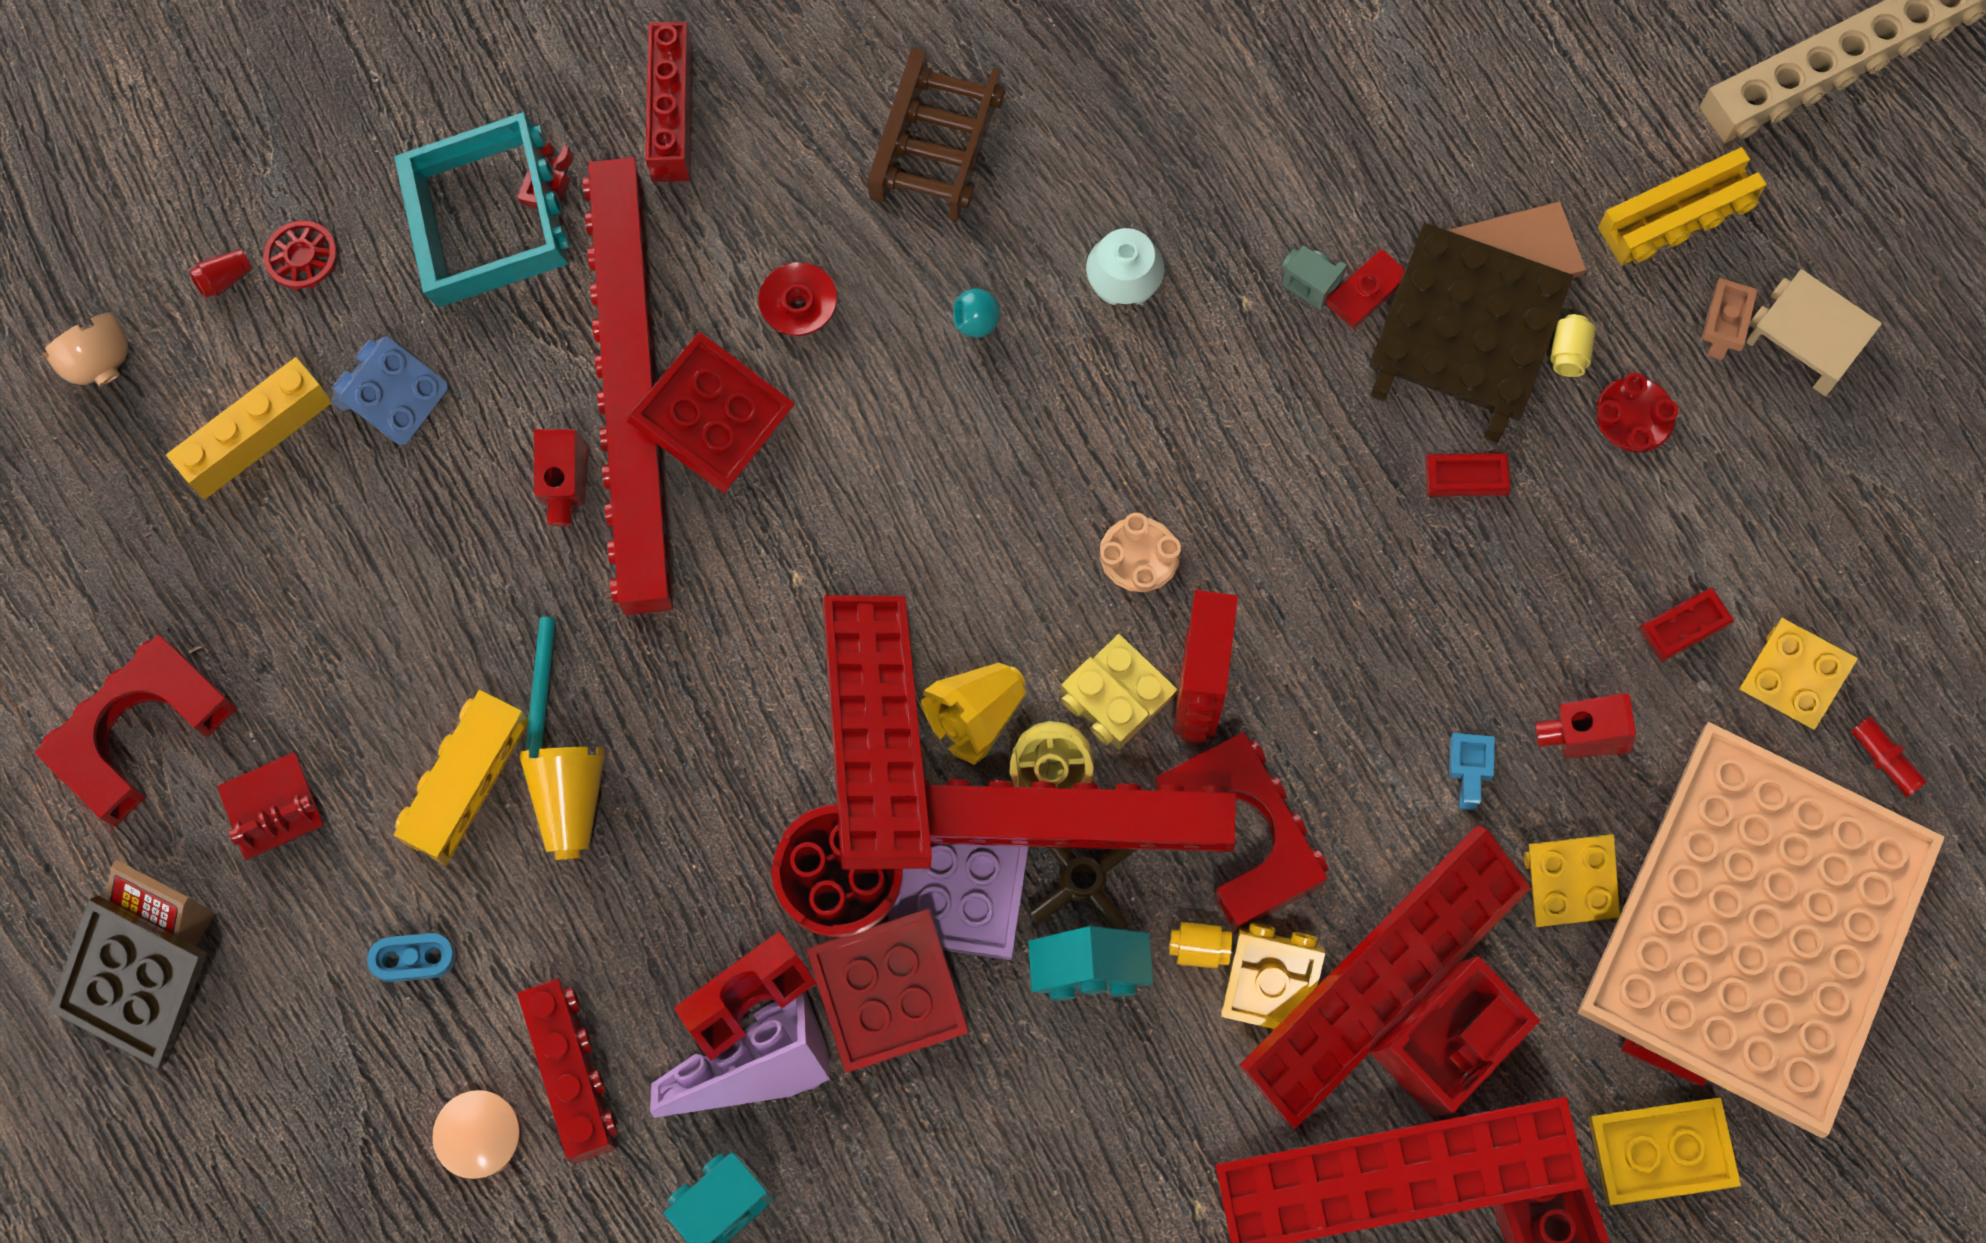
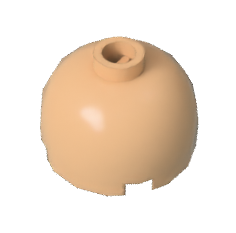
(89, 351)

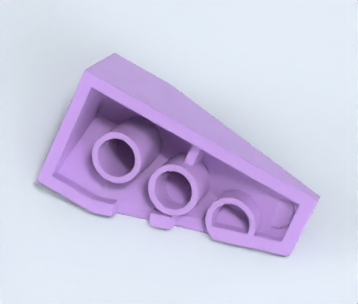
(773, 1061)

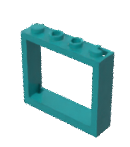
(458, 150)

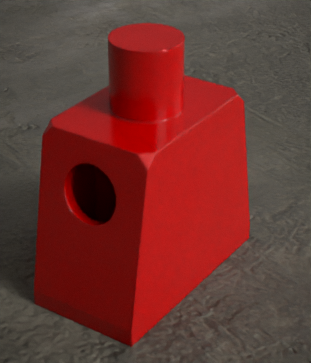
(560, 457)
(1607, 723)

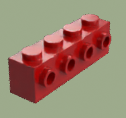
(567, 1071)

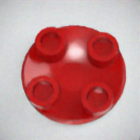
(1636, 413)

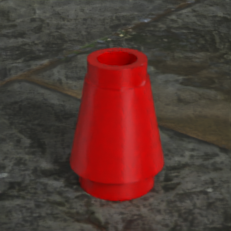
(219, 272)

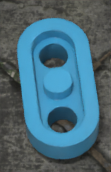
(413, 957)

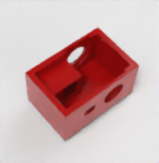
(1454, 1036)

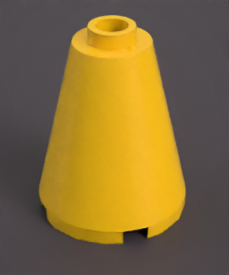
(564, 796)

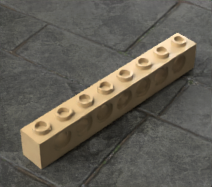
(1734, 117)

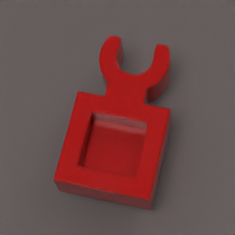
(526, 194)

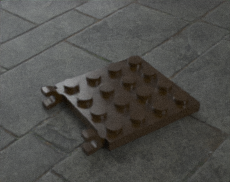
(1470, 324)

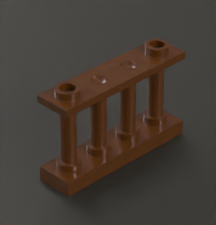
(908, 109)

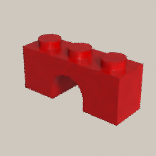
(718, 1007)

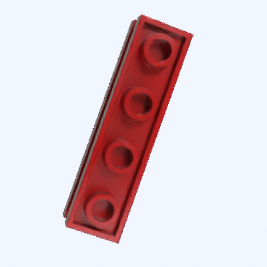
(669, 102)

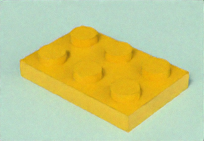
(1664, 1151)

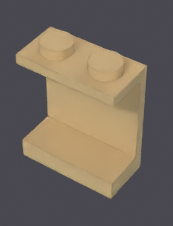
(1815, 327)

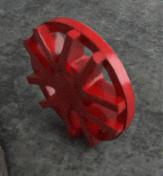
(300, 255)

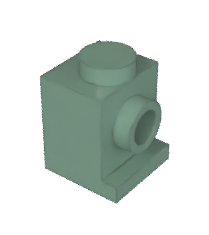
(1312, 275)

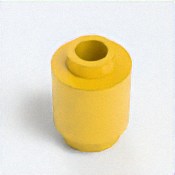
(1200, 945)

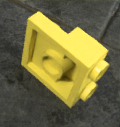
(1116, 692)

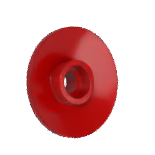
(792, 284)

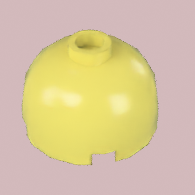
(1051, 754)

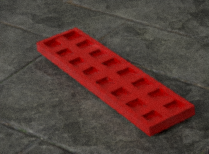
(875, 734)
(1385, 977)
(1403, 1174)

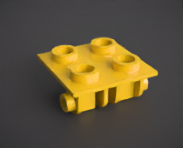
(1798, 673)
(1573, 880)

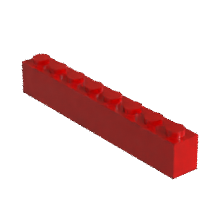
(1081, 816)

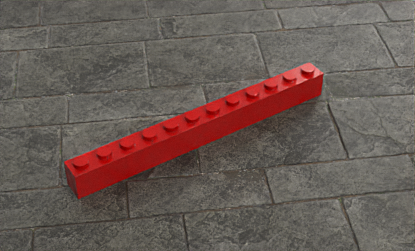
(628, 375)

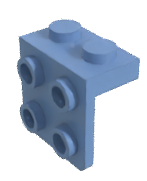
(389, 389)

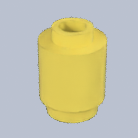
(1572, 345)

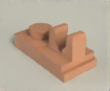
(1728, 317)

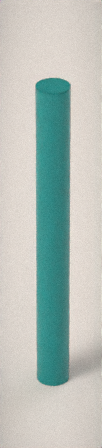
(540, 686)

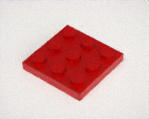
(711, 412)
(887, 990)

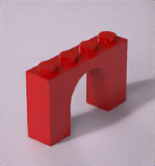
(1205, 666)
(80, 746)
(1291, 867)

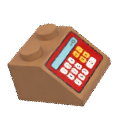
(157, 903)

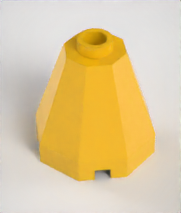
(974, 708)

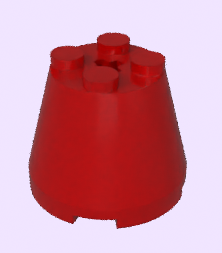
(807, 873)

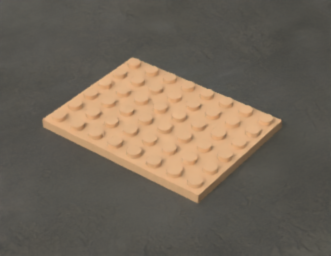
(1763, 929)

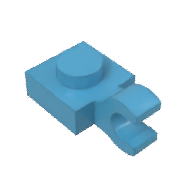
(1472, 762)

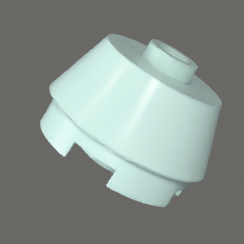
(1125, 267)

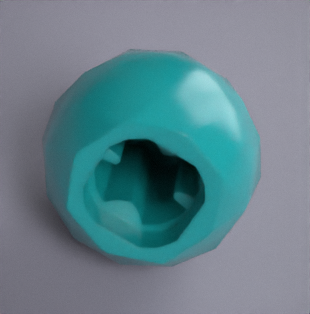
(976, 313)

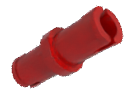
(1888, 756)

